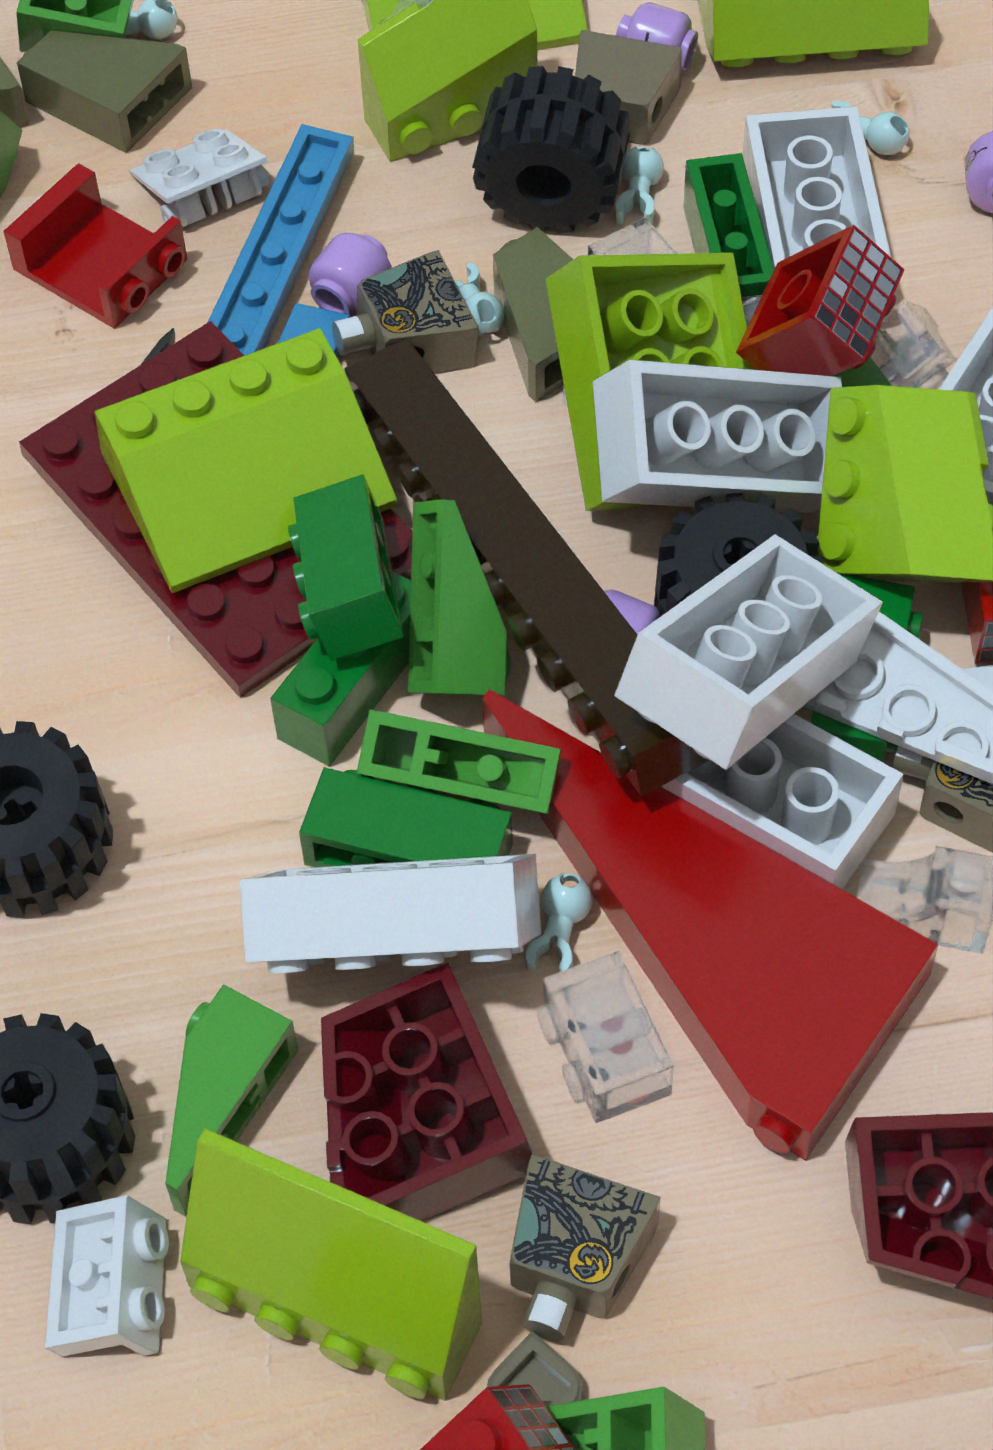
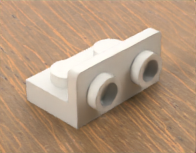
(107, 1278)

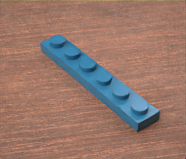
(281, 237)

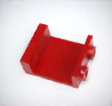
(92, 251)

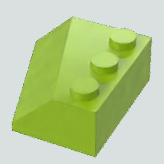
(436, 67)
(905, 486)

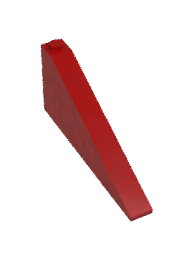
(753, 955)

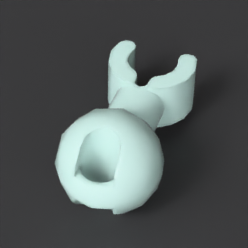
(154, 19)
(885, 132)
(641, 171)
(483, 306)
(564, 908)

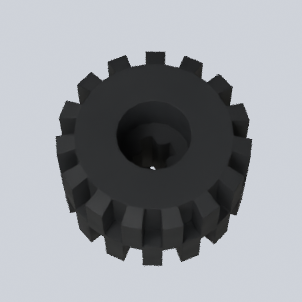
(551, 149)
(718, 538)
(49, 820)
(58, 1118)

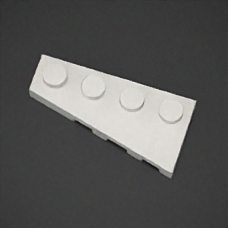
(914, 701)

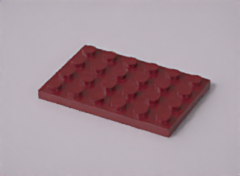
(239, 620)

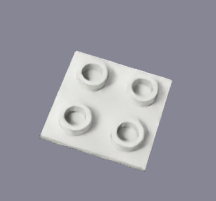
(186, 175)

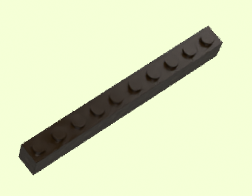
(526, 562)

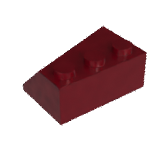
(417, 1100)
(925, 1196)

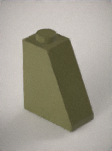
(105, 83)
(522, 289)

